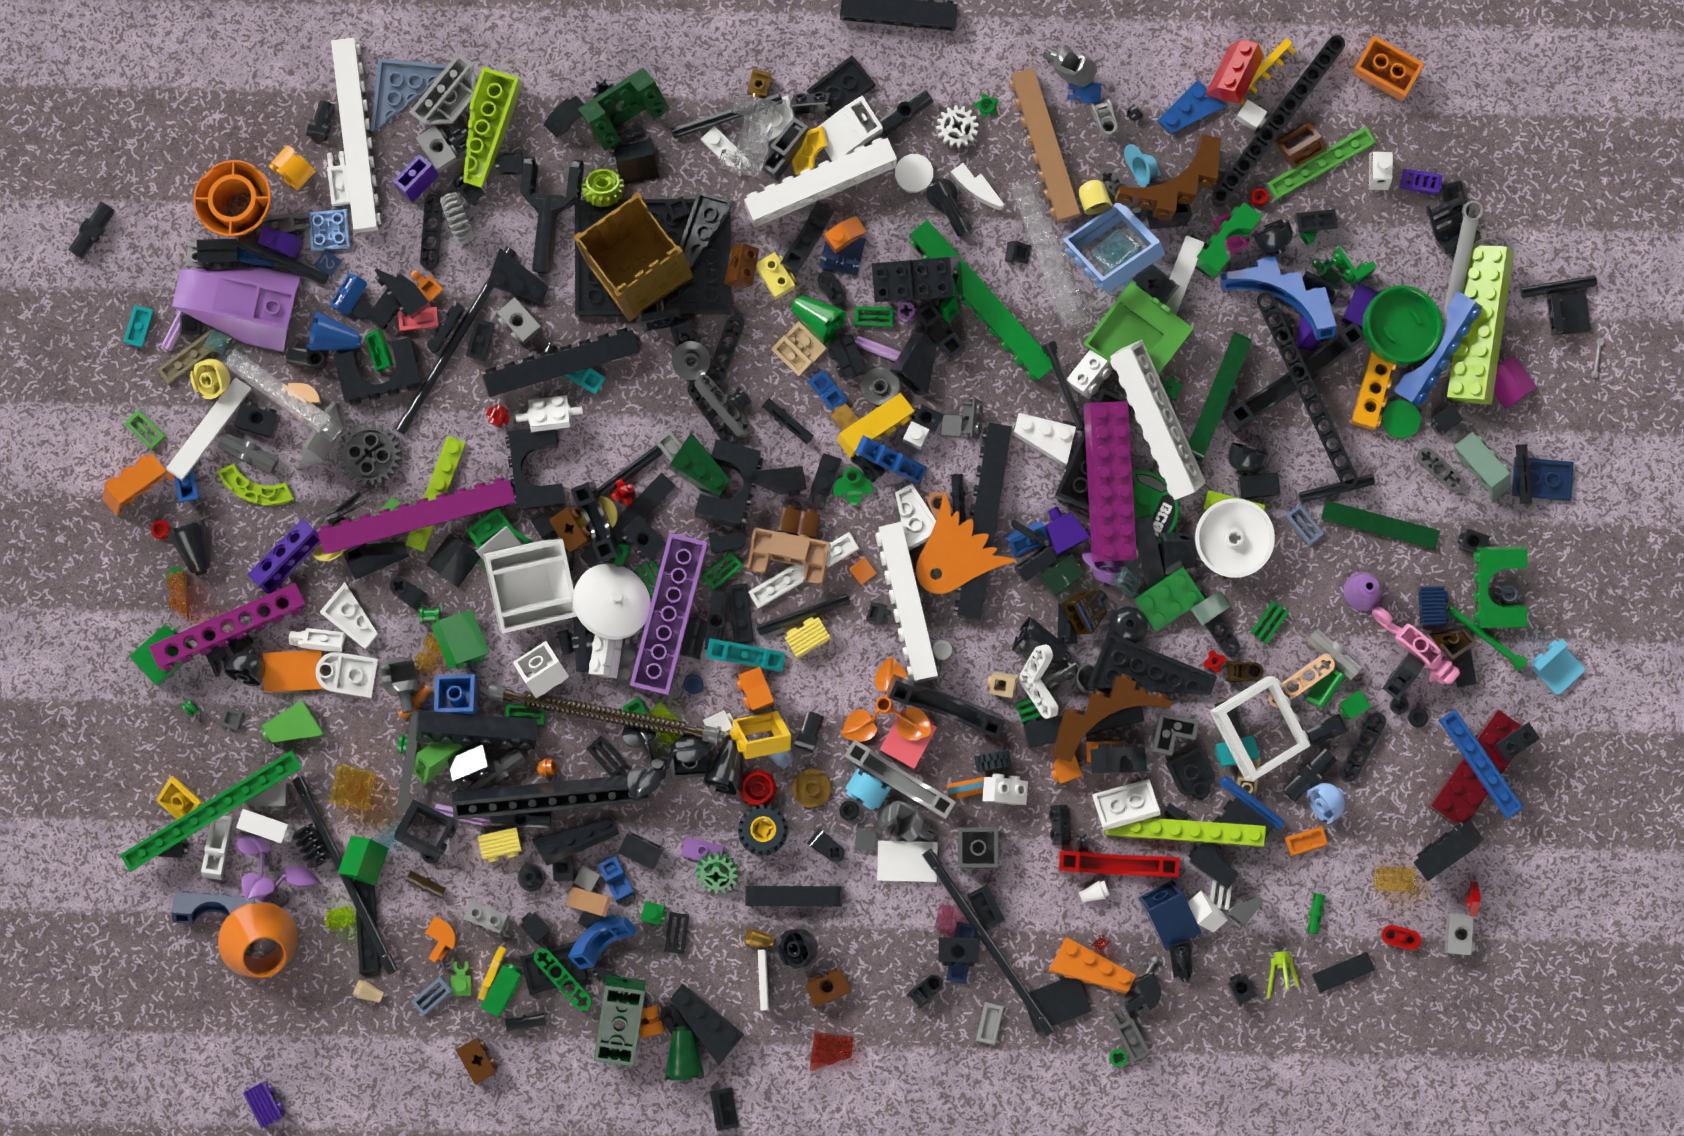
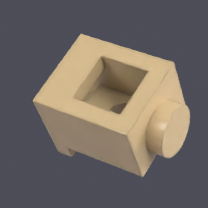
(1006, 691)

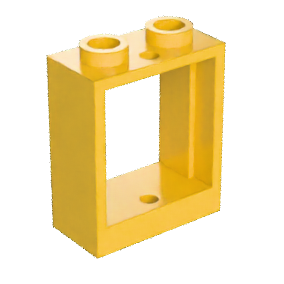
(761, 723)

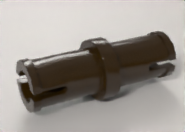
(425, 884)

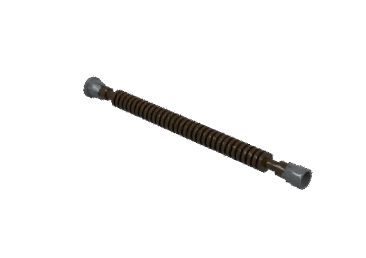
(543, 702)

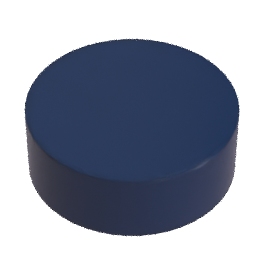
(693, 684)

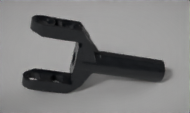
(548, 209)

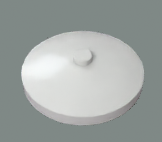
(1234, 537)
(611, 601)

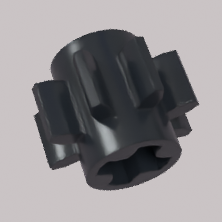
(603, 85)
(459, 138)

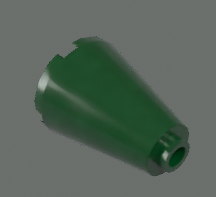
(683, 1056)

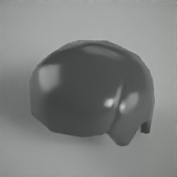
(1082, 679)

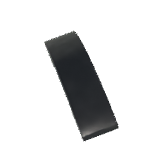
(808, 237)

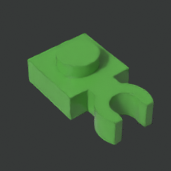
(461, 983)

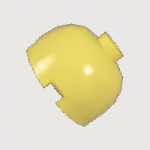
(210, 378)

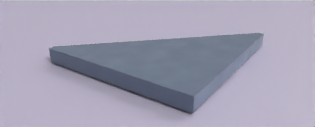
(399, 85)

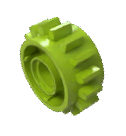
(603, 187)

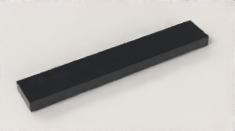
(642, 506)
(367, 952)

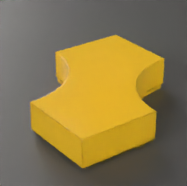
(812, 144)
(492, 972)

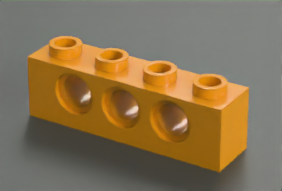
(1361, 416)

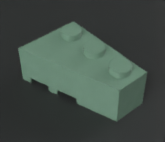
(1484, 465)

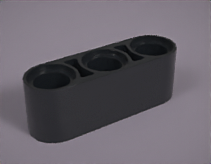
(385, 308)

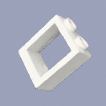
(265, 827)

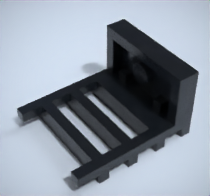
(1448, 236)

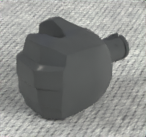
(1071, 67)
(400, 680)
(906, 822)

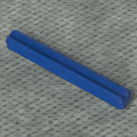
(1238, 792)

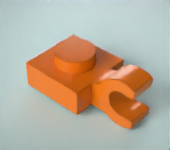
(427, 286)

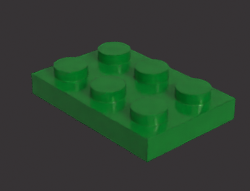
(1169, 598)

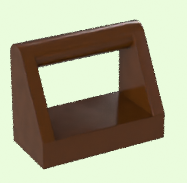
(1303, 151)

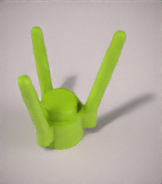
(1283, 961)

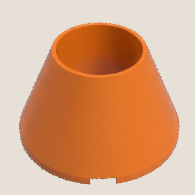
(223, 183)
(254, 923)

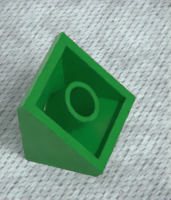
(363, 860)

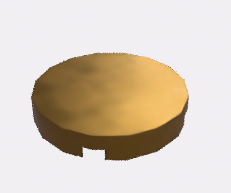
(810, 794)

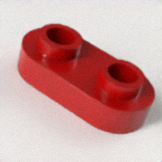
(1400, 937)

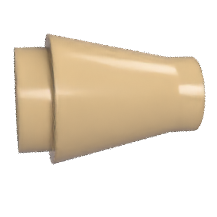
(367, 991)

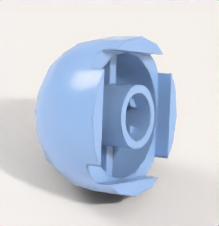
(1327, 801)

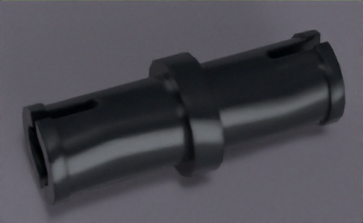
(525, 1022)

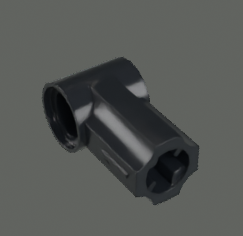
(321, 121)
(305, 357)
(1330, 728)
(809, 734)

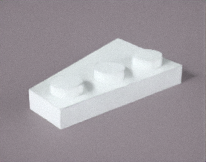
(915, 516)
(349, 617)

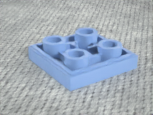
(329, 230)

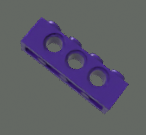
(285, 557)

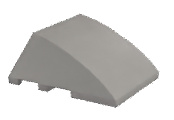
(317, 447)

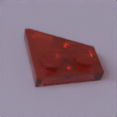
(829, 1049)

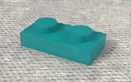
(138, 326)

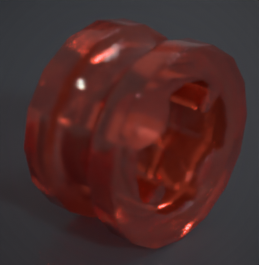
(1100, 943)

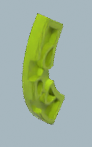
(253, 492)

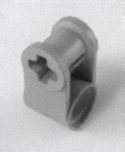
(1104, 115)

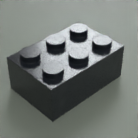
(1447, 849)

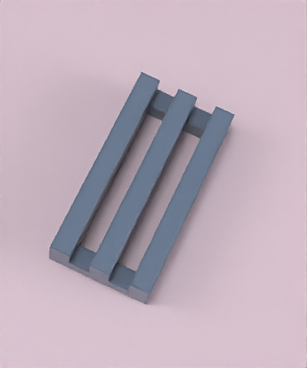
(1293, 512)
(444, 985)

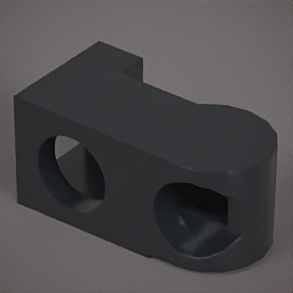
(731, 542)

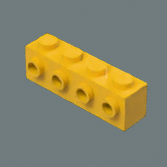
(876, 424)

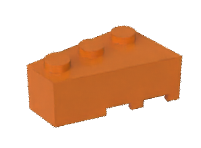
(133, 482)

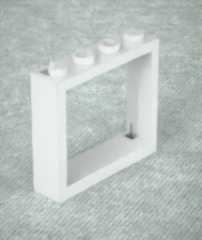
(1233, 741)

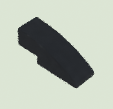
(784, 148)

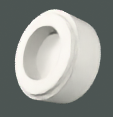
(942, 650)

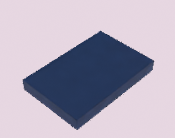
(1548, 479)

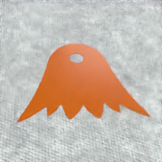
(954, 553)

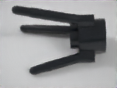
(337, 515)

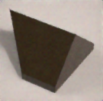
(1454, 643)

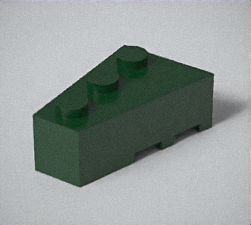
(699, 468)

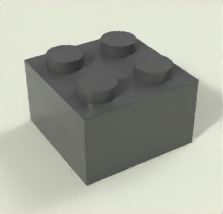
(977, 848)

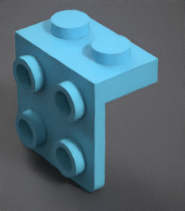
(1557, 667)

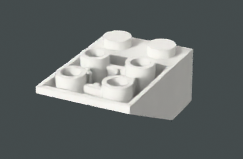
(850, 128)

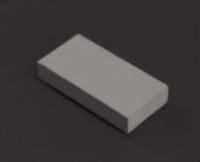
(989, 1023)

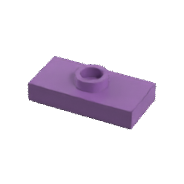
(697, 848)

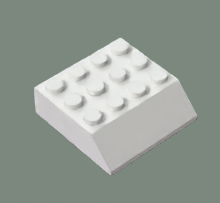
(530, 584)

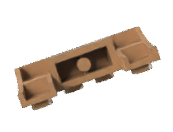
(790, 549)

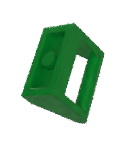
(1324, 689)

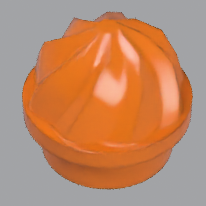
(547, 768)

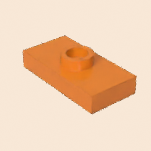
(1306, 841)

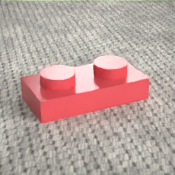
(424, 320)

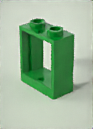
(502, 990)

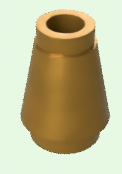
(756, 939)

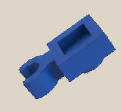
(1088, 94)

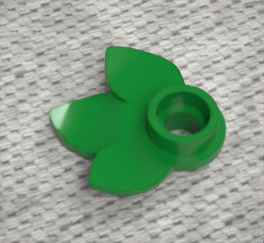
(852, 489)

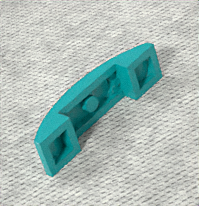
(745, 654)

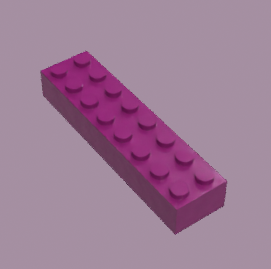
(1110, 481)

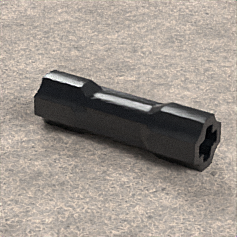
(952, 210)

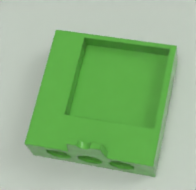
(1137, 318)

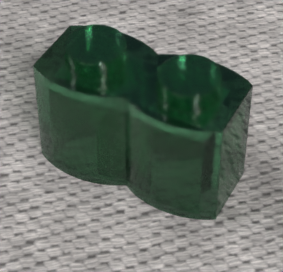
(1062, 575)

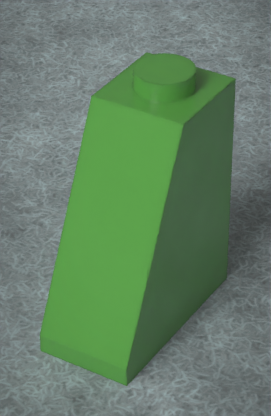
(292, 725)
(433, 760)

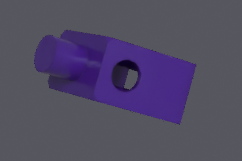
(1064, 531)

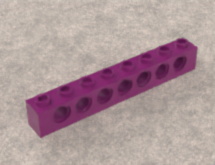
(289, 594)

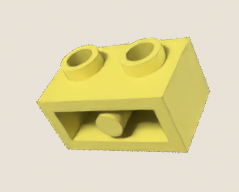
(775, 275)

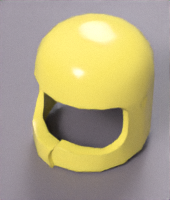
(1094, 193)

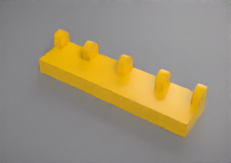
(1269, 61)

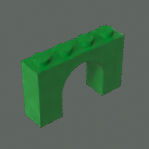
(1490, 561)

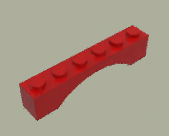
(1118, 864)

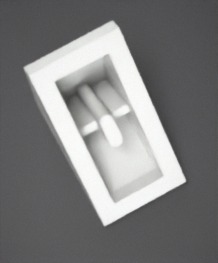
(1206, 912)

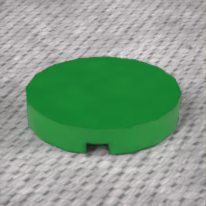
(1401, 419)

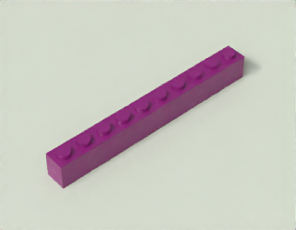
(417, 516)

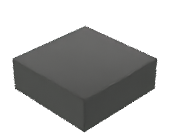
(231, 718)
(865, 840)

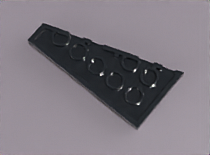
(1148, 669)

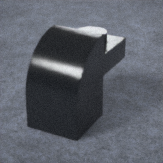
(563, 116)
(1149, 995)

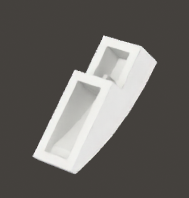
(976, 187)
(217, 848)

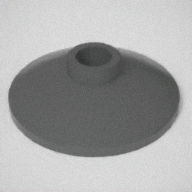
(683, 367)
(878, 377)

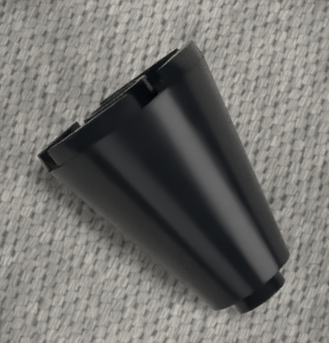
(192, 546)
(1035, 635)
(726, 770)

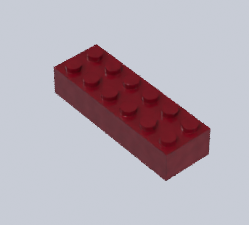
(1462, 790)

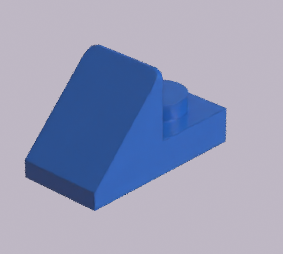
(188, 488)

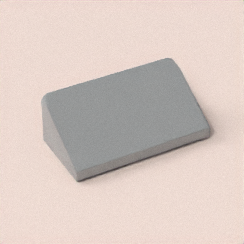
(502, 540)

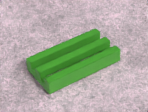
(156, 441)

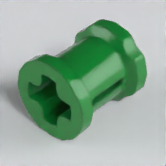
(429, 615)

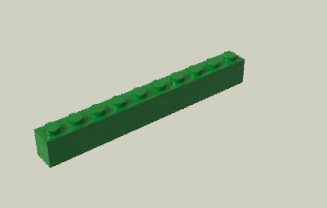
(986, 306)

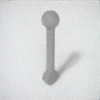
(1599, 342)
(1154, 960)

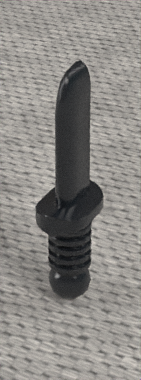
(1033, 535)

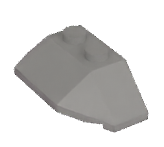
(447, 94)

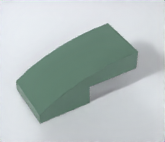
(1210, 608)

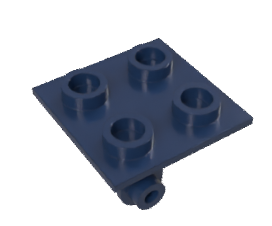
(844, 261)

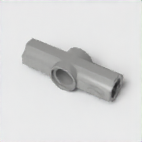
(1342, 661)

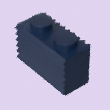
(1432, 606)

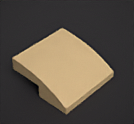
(799, 348)

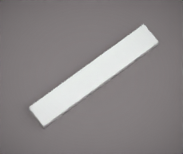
(208, 429)
(794, 575)

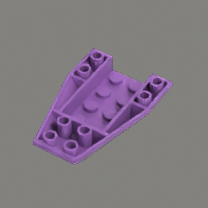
(240, 302)

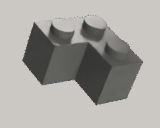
(1168, 729)

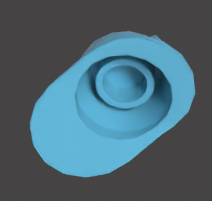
(1142, 166)

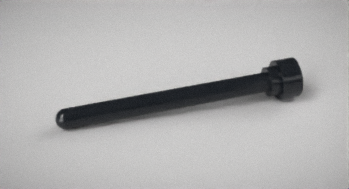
(1051, 350)

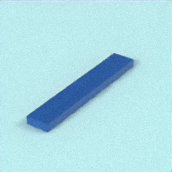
(1480, 764)

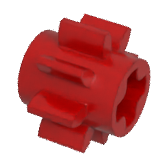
(498, 415)

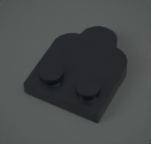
(1192, 773)

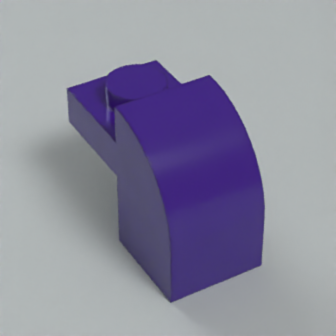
(281, 242)

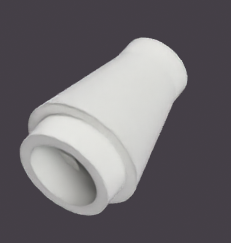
(1095, 892)

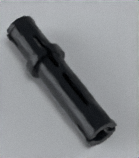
(789, 422)
(1523, 473)
(958, 496)

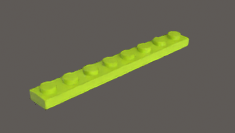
(1192, 832)

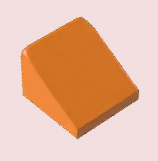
(862, 571)

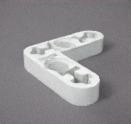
(1031, 681)

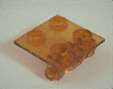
(178, 592)

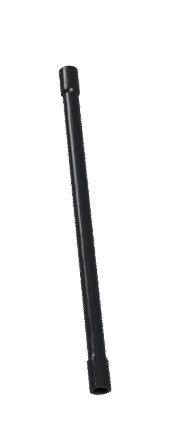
(408, 417)
(385, 957)
(1041, 1019)

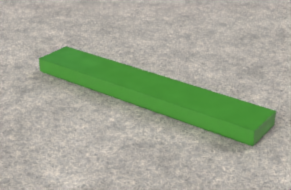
(1321, 163)

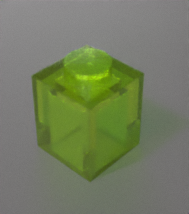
(339, 918)

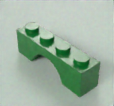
(1242, 223)

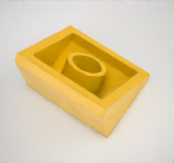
(178, 798)

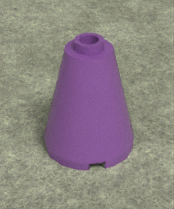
(1358, 595)

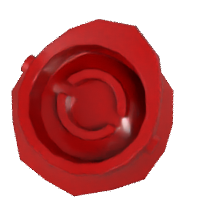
(757, 784)

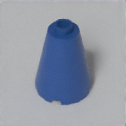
(332, 335)

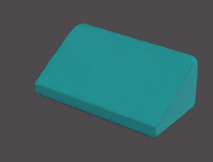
(1225, 757)

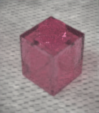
(946, 918)

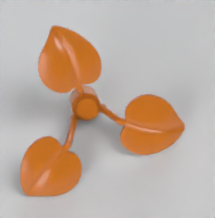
(913, 724)

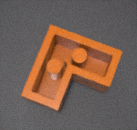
(756, 690)

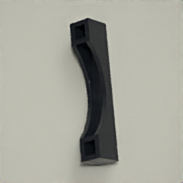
(921, 696)

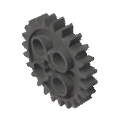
(358, 440)

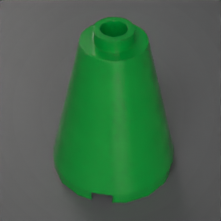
(819, 317)

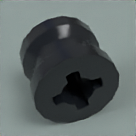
(739, 399)

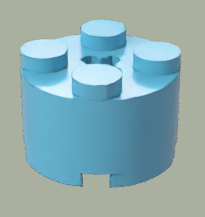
(867, 789)

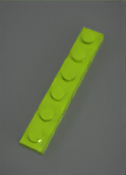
(439, 484)

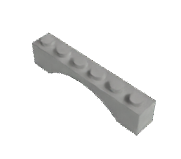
(899, 779)

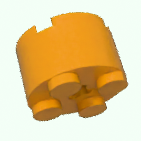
(292, 168)

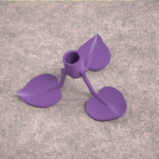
(261, 887)

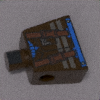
(1086, 610)

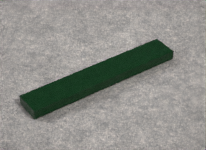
(1380, 525)

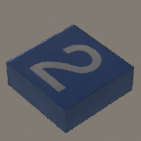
(328, 263)

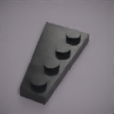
(703, 223)

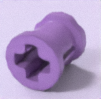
(910, 307)

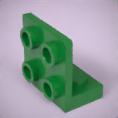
(1352, 275)

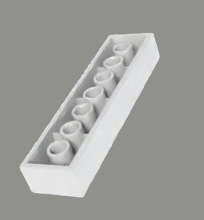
(820, 182)
(1157, 420)
(907, 603)

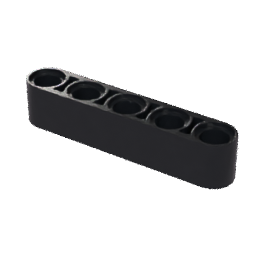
(794, 896)

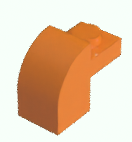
(444, 934)

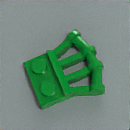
(491, 525)

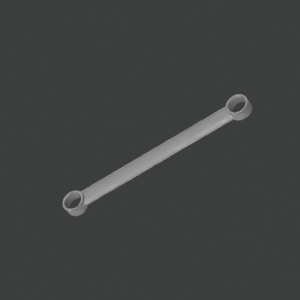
(1461, 260)

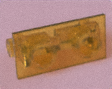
(425, 658)

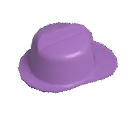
(1102, 571)

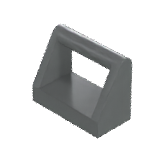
(1243, 912)

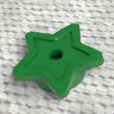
(986, 100)
(1175, 387)

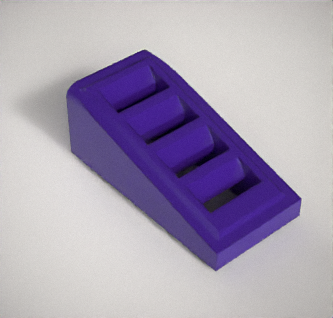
(1426, 190)

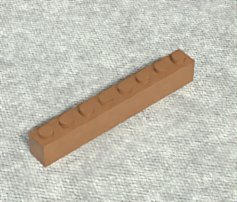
(1045, 145)

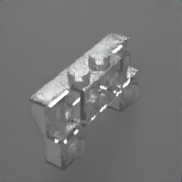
(753, 138)

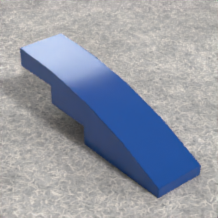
(891, 459)

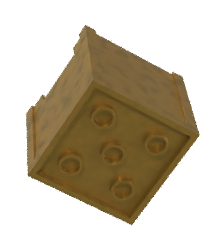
(633, 257)

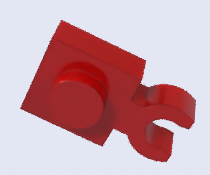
(1473, 899)

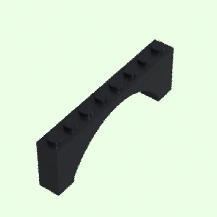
(1317, 363)

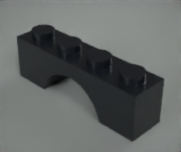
(603, 536)

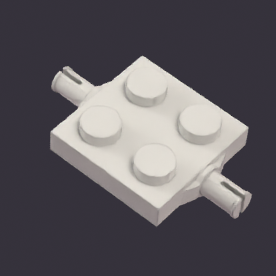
(549, 413)

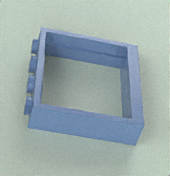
(1100, 225)

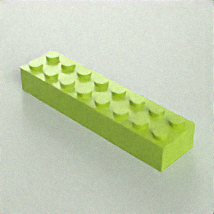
(1478, 354)

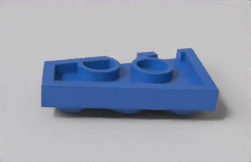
(1189, 108)

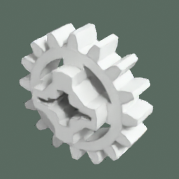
(964, 122)

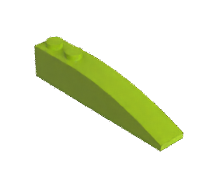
(488, 122)

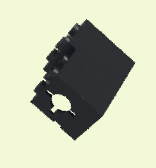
(917, 279)

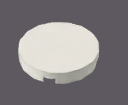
(914, 173)

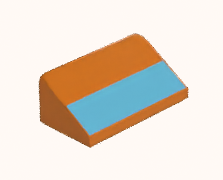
(965, 788)

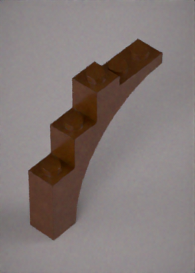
(1183, 188)
(1122, 696)

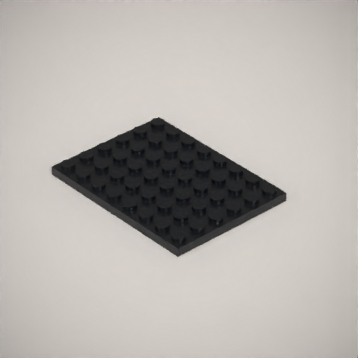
(698, 296)

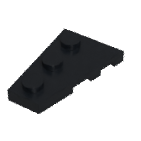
(516, 279)

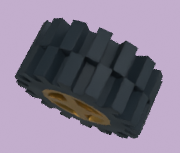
(992, 761)

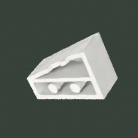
(1047, 436)

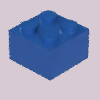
(456, 694)

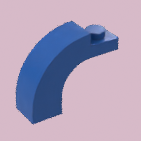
(598, 937)

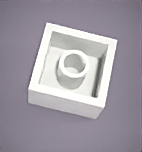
(540, 669)

